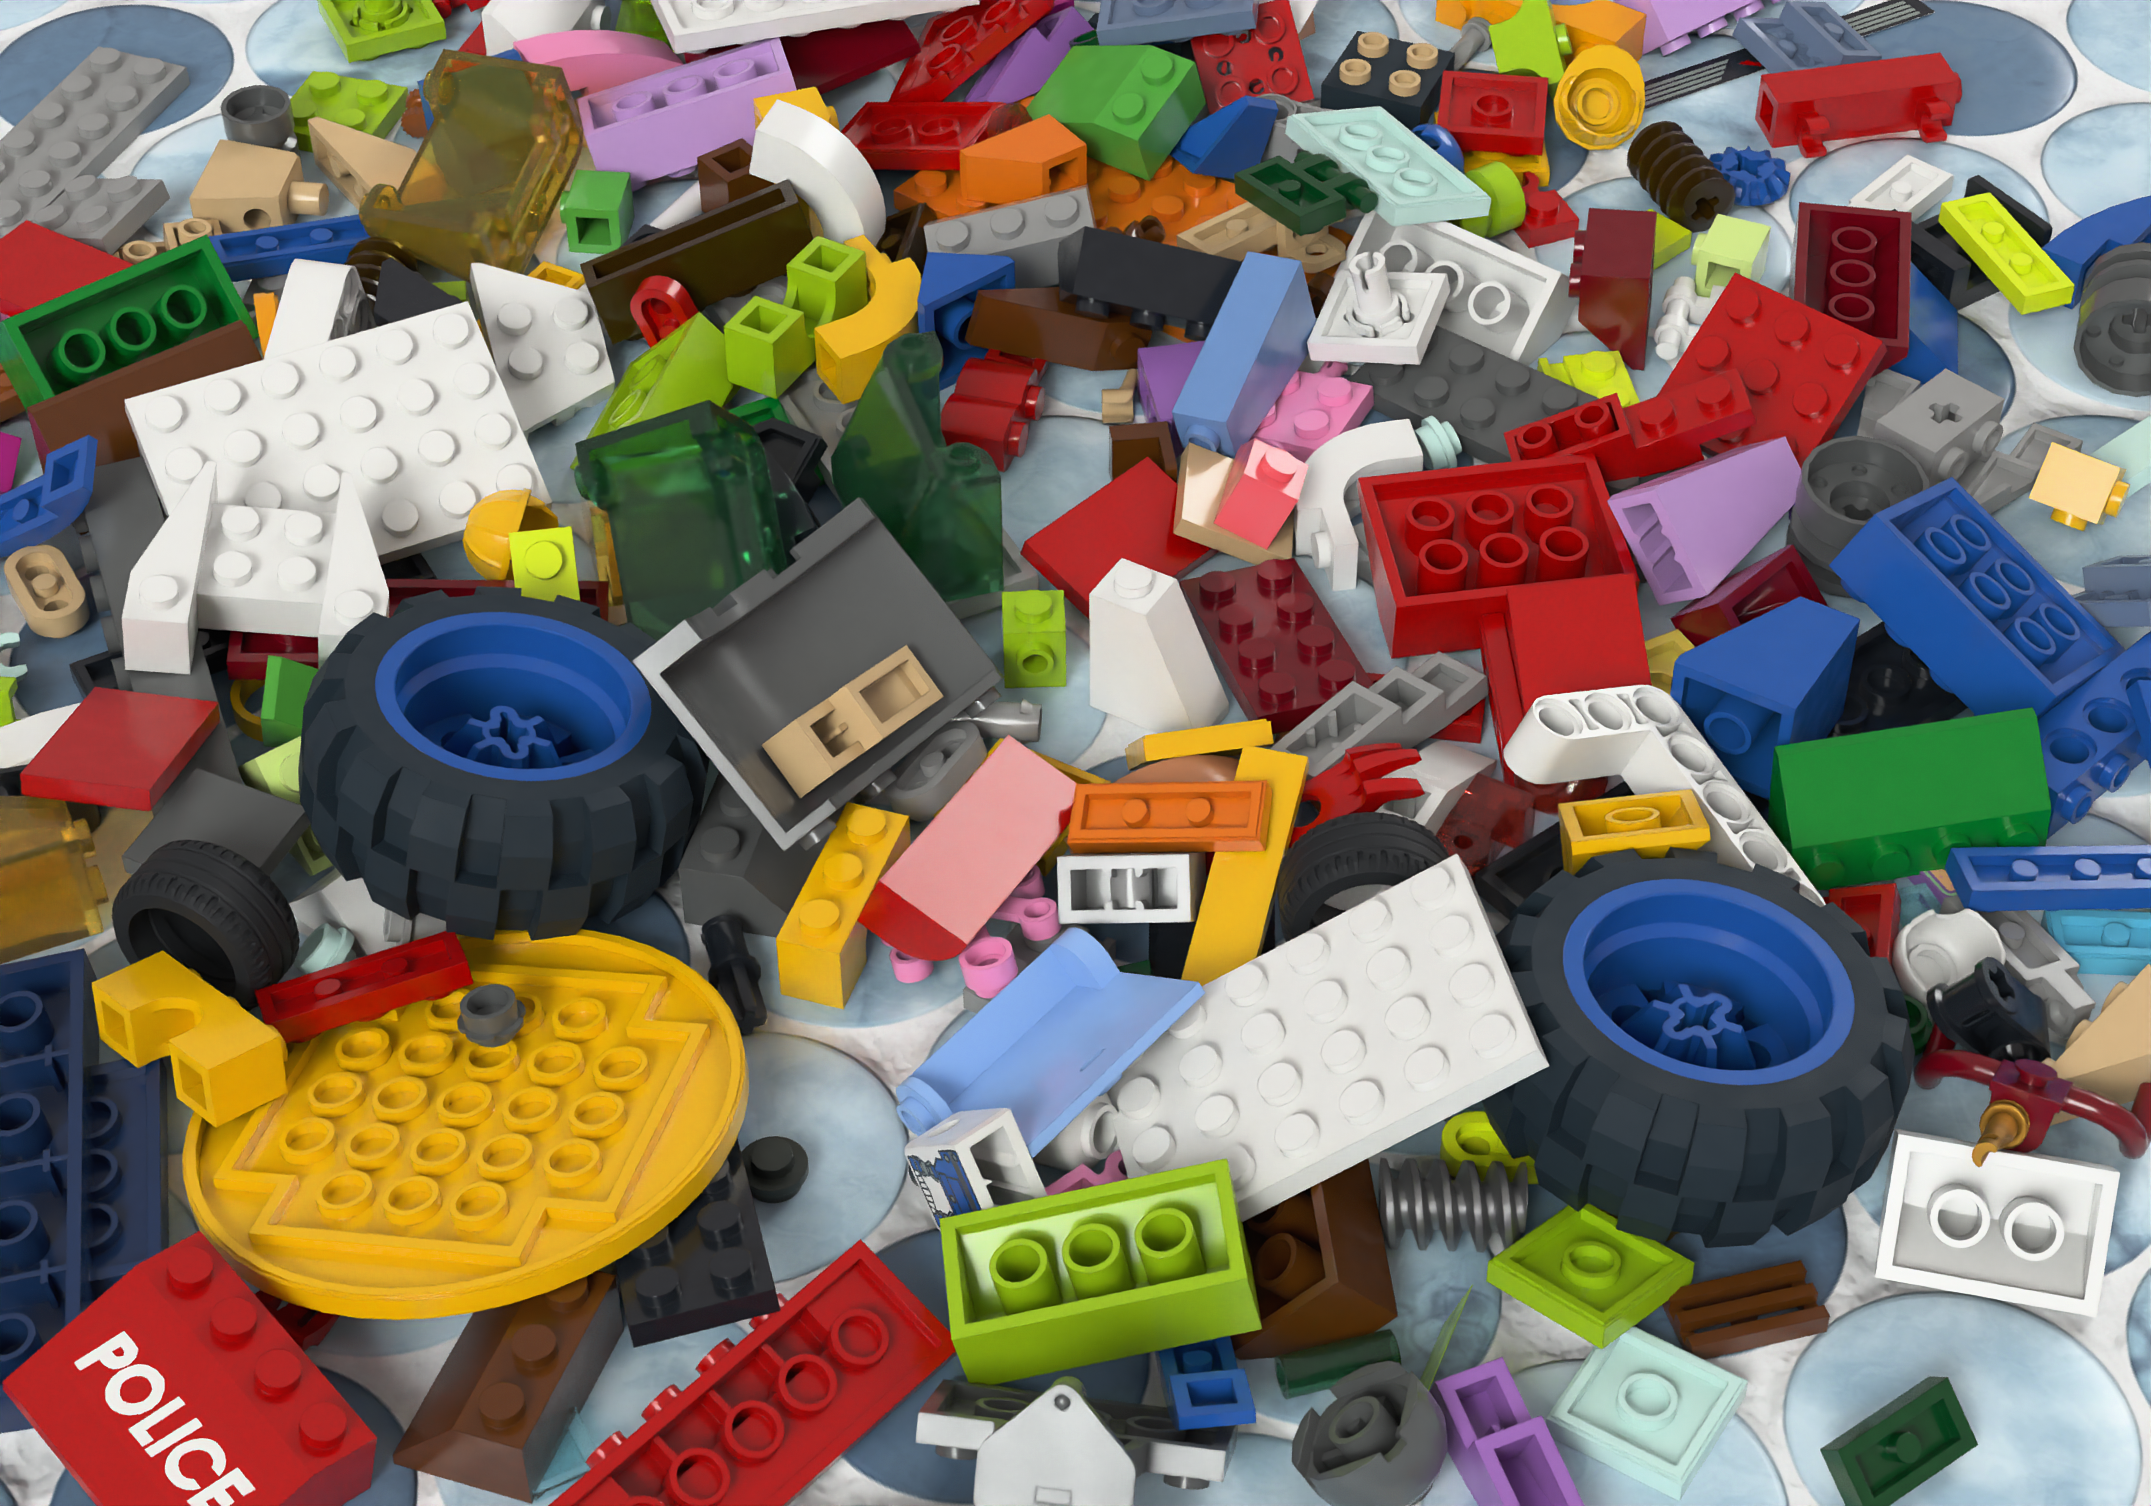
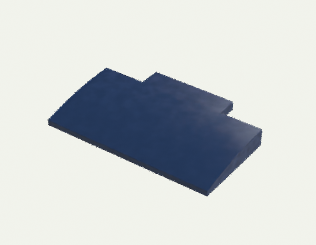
(75, 1159)

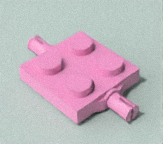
(1315, 410)

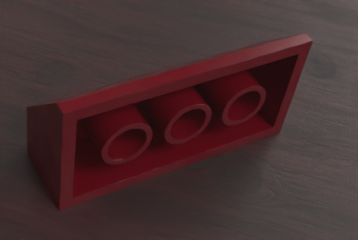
(838, 54)
(1856, 270)

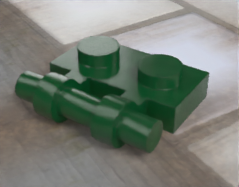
(1304, 192)

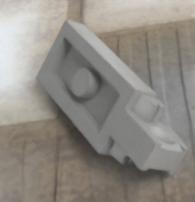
(2038, 965)

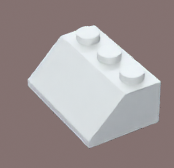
(521, 19)
(2004, 1231)

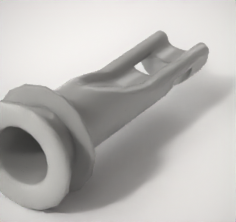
(1474, 38)

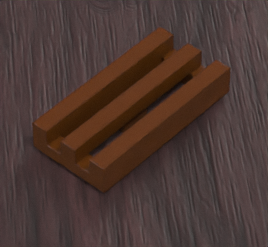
(1740, 1302)

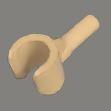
(1118, 403)

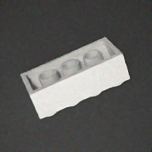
(1493, 293)

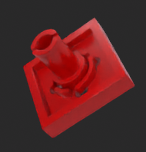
(1251, 60)

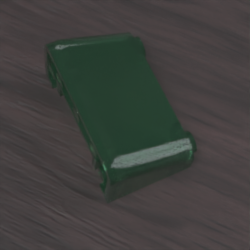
(929, 496)
(683, 510)

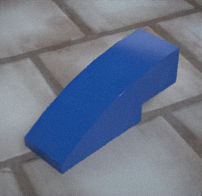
(2095, 235)

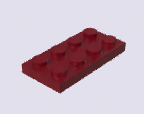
(1272, 640)

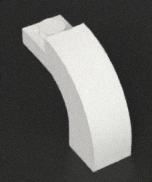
(821, 170)
(1332, 498)

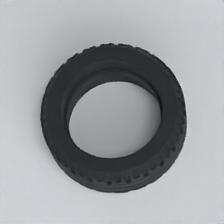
(1345, 855)
(210, 916)

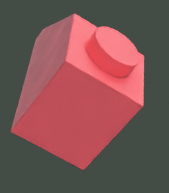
(1260, 492)

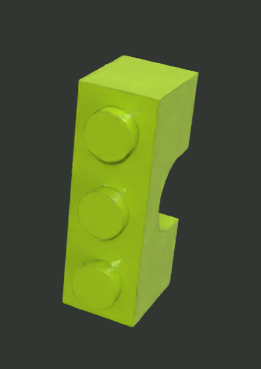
(775, 342)

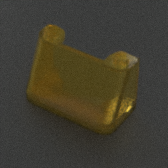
(486, 166)

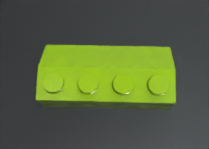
(1098, 1274)

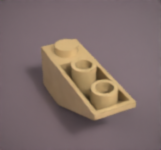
(2114, 1049)

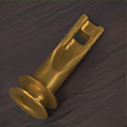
(2001, 1127)

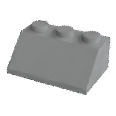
(1020, 229)

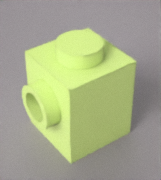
(1728, 249)

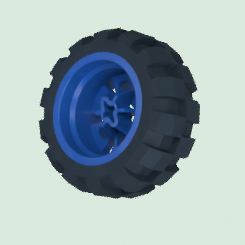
(498, 764)
(1703, 1045)

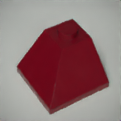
(1747, 596)

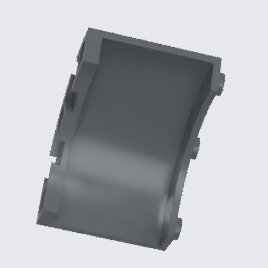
(797, 640)

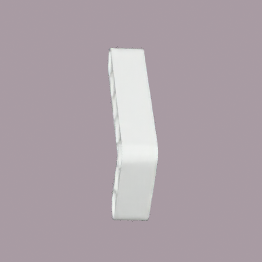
(318, 306)
(1655, 750)

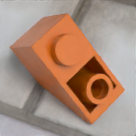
(1023, 163)

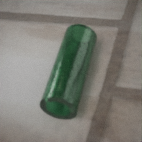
(1324, 1365)

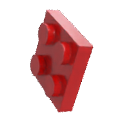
(1494, 112)

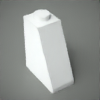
(1149, 654)

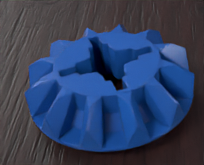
(1739, 170)

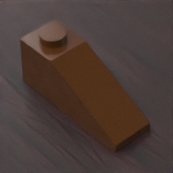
(1043, 327)

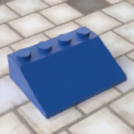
(1973, 603)

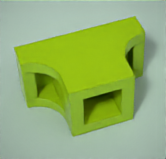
(1532, 44)

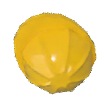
(1600, 98)
(489, 528)

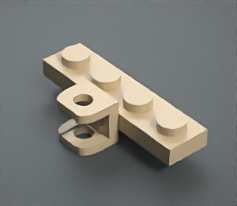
(1253, 230)

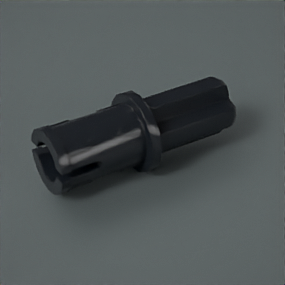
(734, 971)

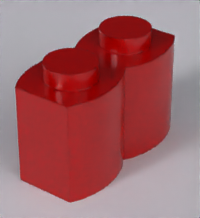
(993, 408)

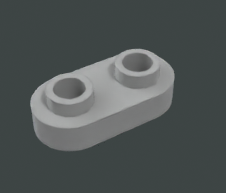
(936, 770)

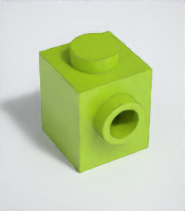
(1034, 626)

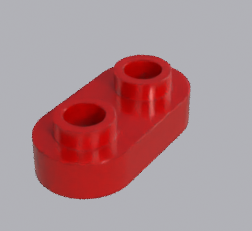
(661, 307)

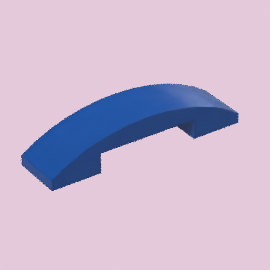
(50, 501)
(1205, 1385)

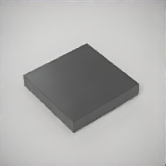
(224, 814)

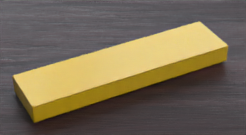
(1244, 883)

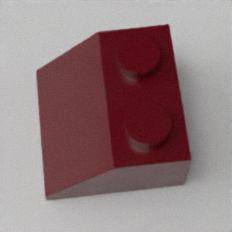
(1615, 279)

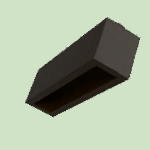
(709, 255)

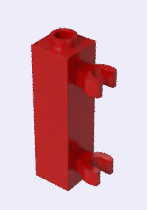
(1858, 102)

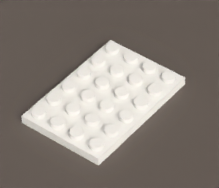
(395, 405)
(1333, 1045)

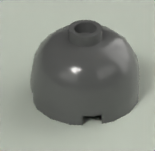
(1375, 1441)

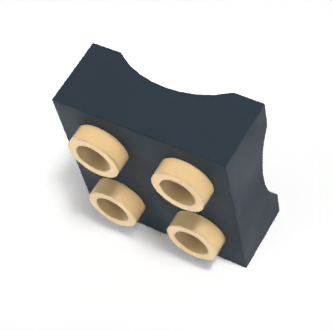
(1387, 74)

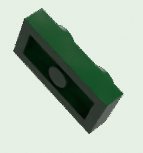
(1900, 1445)

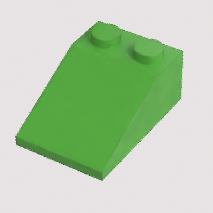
(1123, 103)

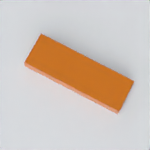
(1170, 817)

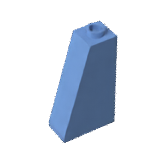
(1247, 355)

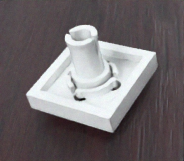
(1378, 314)

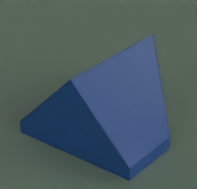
(1228, 138)

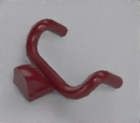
(2038, 1092)

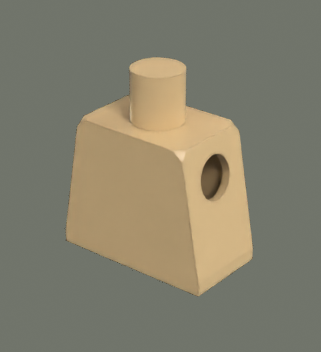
(255, 188)

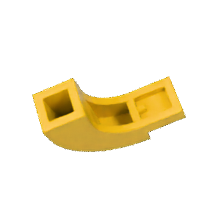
(853, 345)

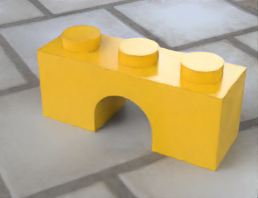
(821, 940)
(217, 1049)

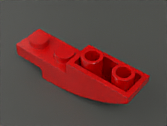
(1643, 436)

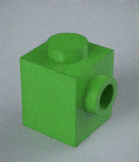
(597, 211)

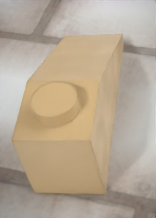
(357, 159)

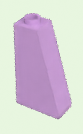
(1706, 516)

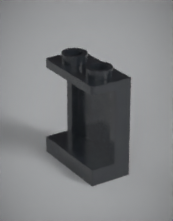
(1949, 265)

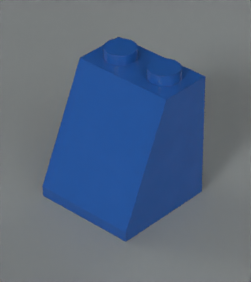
(1768, 685)

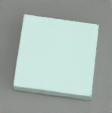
(1647, 1410)

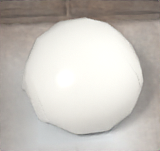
(1942, 950)

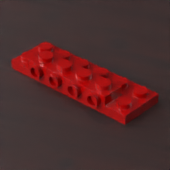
(780, 1400)

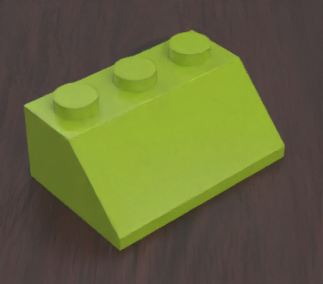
(669, 376)

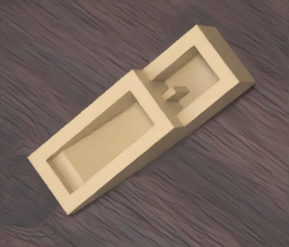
(852, 721)

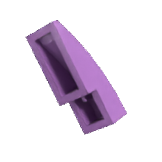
(1029, 59)
(1497, 1444)

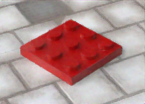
(1792, 360)

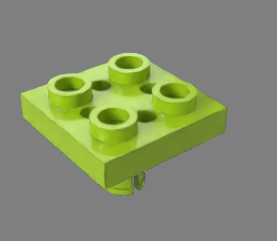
(381, 26)

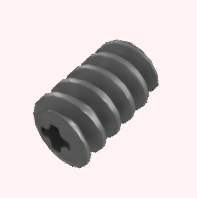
(1452, 1204)

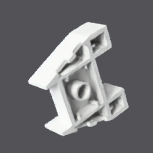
(250, 575)

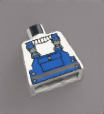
(973, 1164)

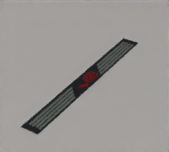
(1744, 63)

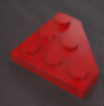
(961, 43)

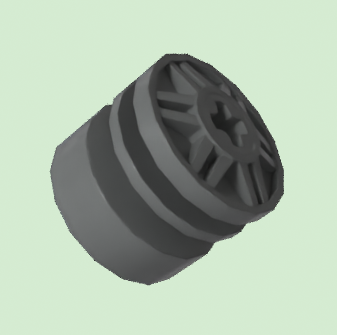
(2116, 321)
(1840, 492)

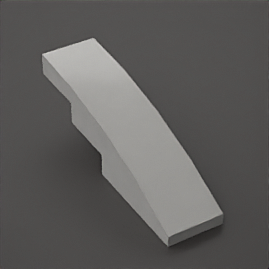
(1393, 710)

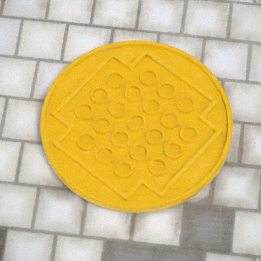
(471, 1174)

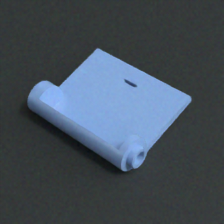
(1047, 1042)

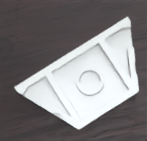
(542, 345)

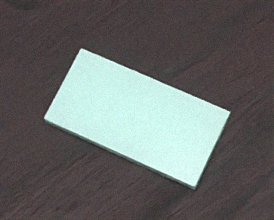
(1399, 167)

